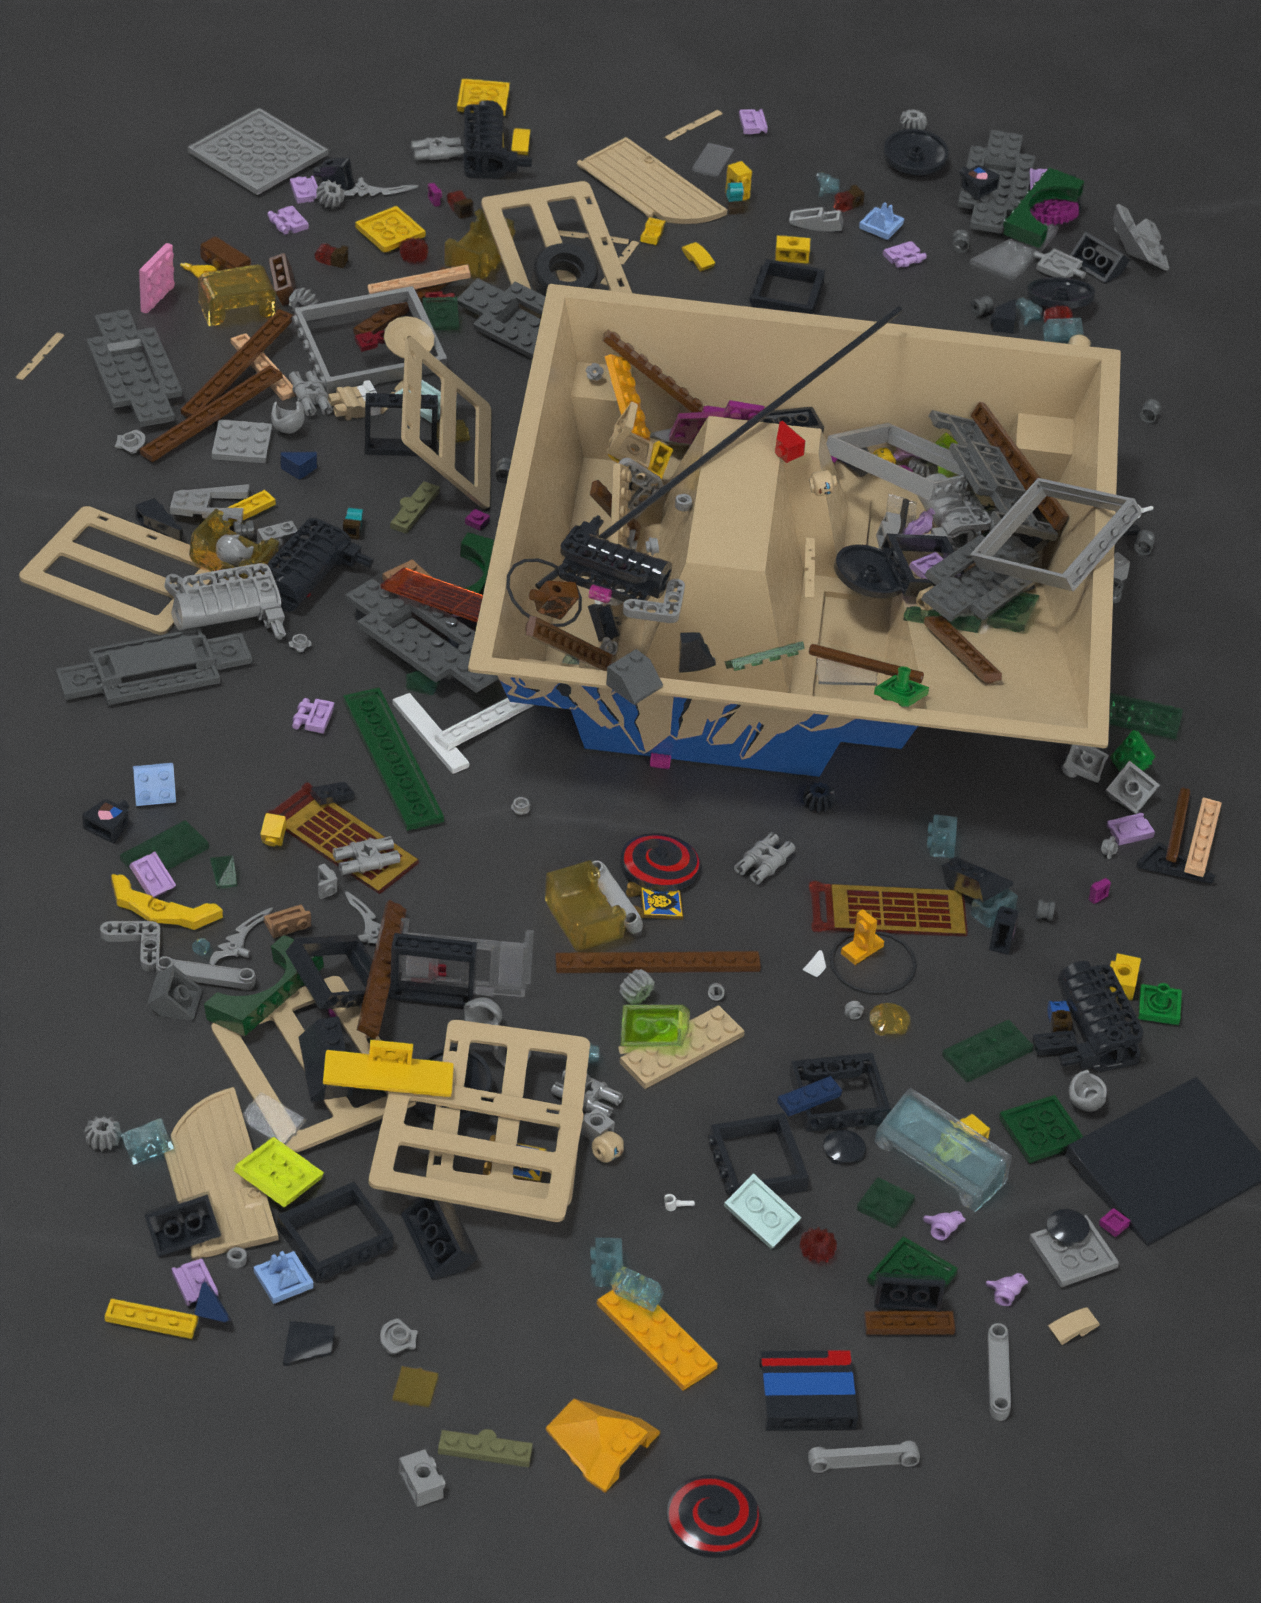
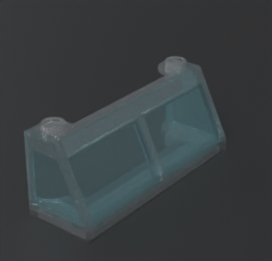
(945, 1148)

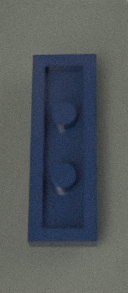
(809, 1096)

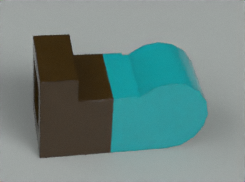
(734, 198)
(353, 521)

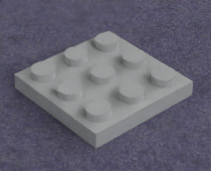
(242, 441)
(1077, 1261)

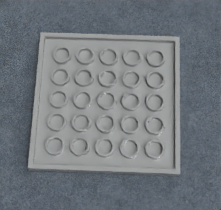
(258, 151)

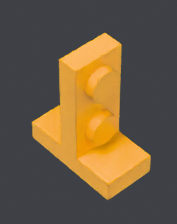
(864, 941)

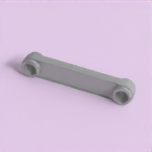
(616, 896)
(211, 974)
(998, 1372)
(822, 1459)

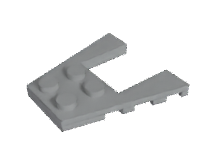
(198, 501)

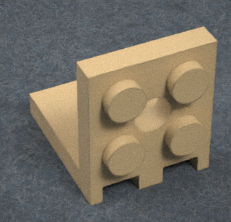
(624, 439)

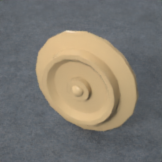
(406, 327)

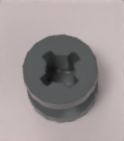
(1045, 910)

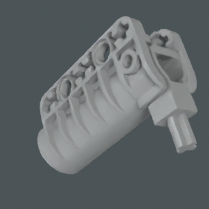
(956, 516)
(229, 599)

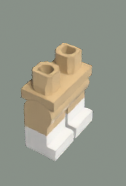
(351, 401)

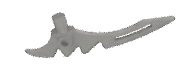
(363, 188)
(371, 927)
(236, 944)

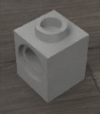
(596, 1124)

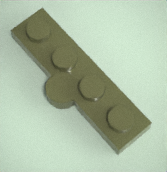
(414, 507)
(485, 1447)

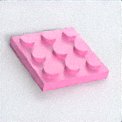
(156, 278)

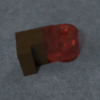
(849, 199)
(459, 202)
(332, 256)

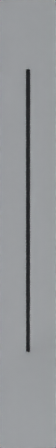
(736, 434)

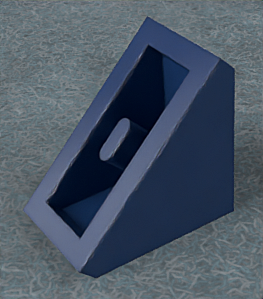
(298, 463)
(210, 1305)

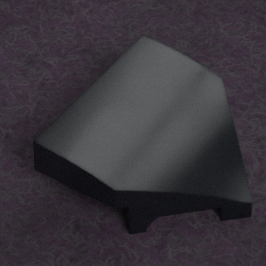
(604, 621)

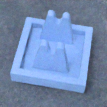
(882, 222)
(154, 784)
(283, 1277)

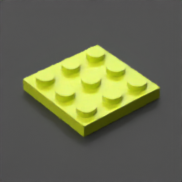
(278, 1171)

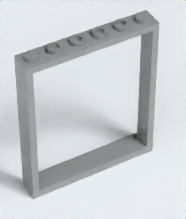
(354, 304)
(847, 448)
(1126, 513)

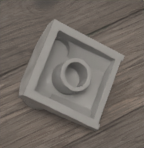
(1084, 762)
(1132, 788)

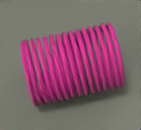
(596, 596)
(660, 764)

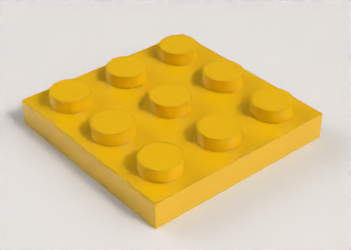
(478, 90)
(389, 228)

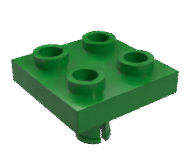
(901, 689)
(1134, 750)
(1160, 1003)

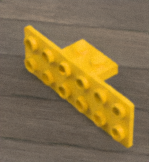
(388, 1068)

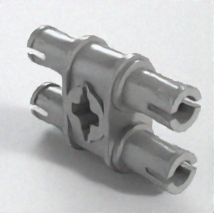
(437, 148)
(310, 392)
(366, 855)
(764, 858)
(593, 1092)

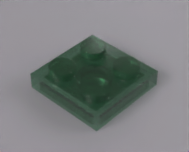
(442, 312)
(885, 1202)

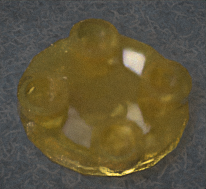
(889, 1019)

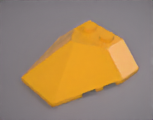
(599, 1439)

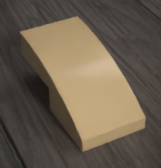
(1072, 1324)

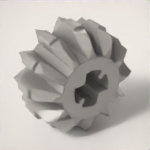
(913, 120)
(330, 194)
(302, 298)
(922, 467)
(637, 987)
(102, 1133)

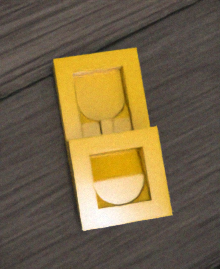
(521, 141)
(652, 231)
(699, 255)

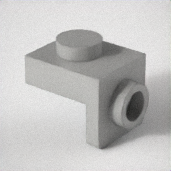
(327, 881)

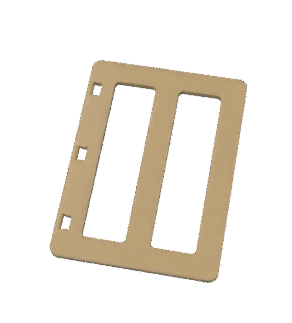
(537, 201)
(450, 387)
(63, 545)
(518, 1045)
(344, 1115)
(558, 1163)

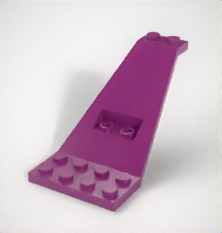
(689, 424)

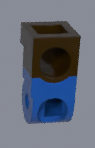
(1059, 1016)

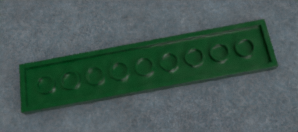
(393, 759)

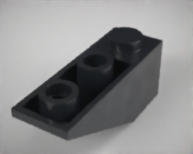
(154, 517)

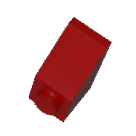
(788, 443)

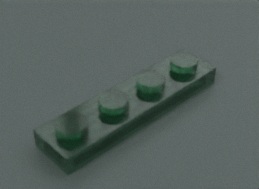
(967, 623)
(771, 654)

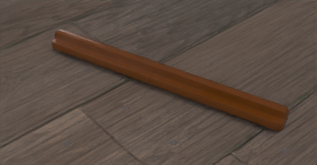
(861, 662)
(1178, 824)

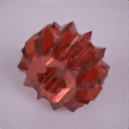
(413, 250)
(1057, 312)
(818, 1244)

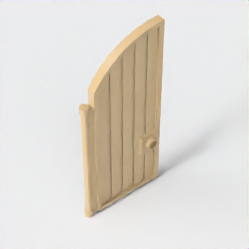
(650, 184)
(205, 1152)

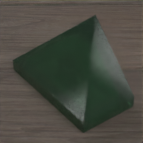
(421, 683)
(224, 871)

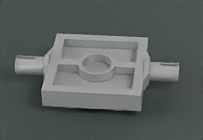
(1059, 264)

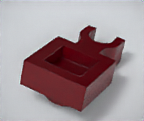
(368, 341)

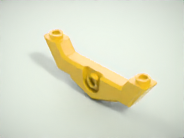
(162, 911)

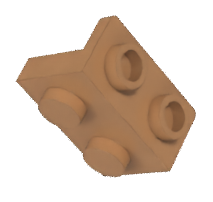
(288, 921)

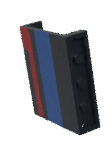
(808, 1390)

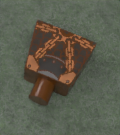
(555, 598)

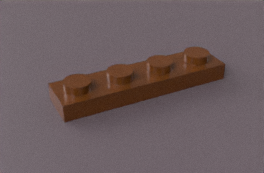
(604, 499)
(908, 1322)

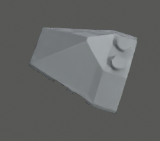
(1140, 240)

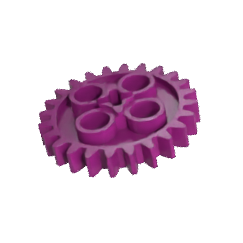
(1055, 211)

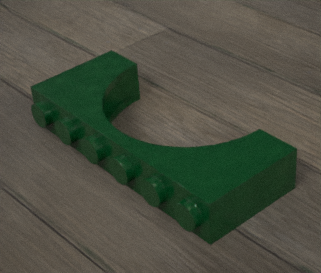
(1051, 185)
(478, 551)
(244, 1013)

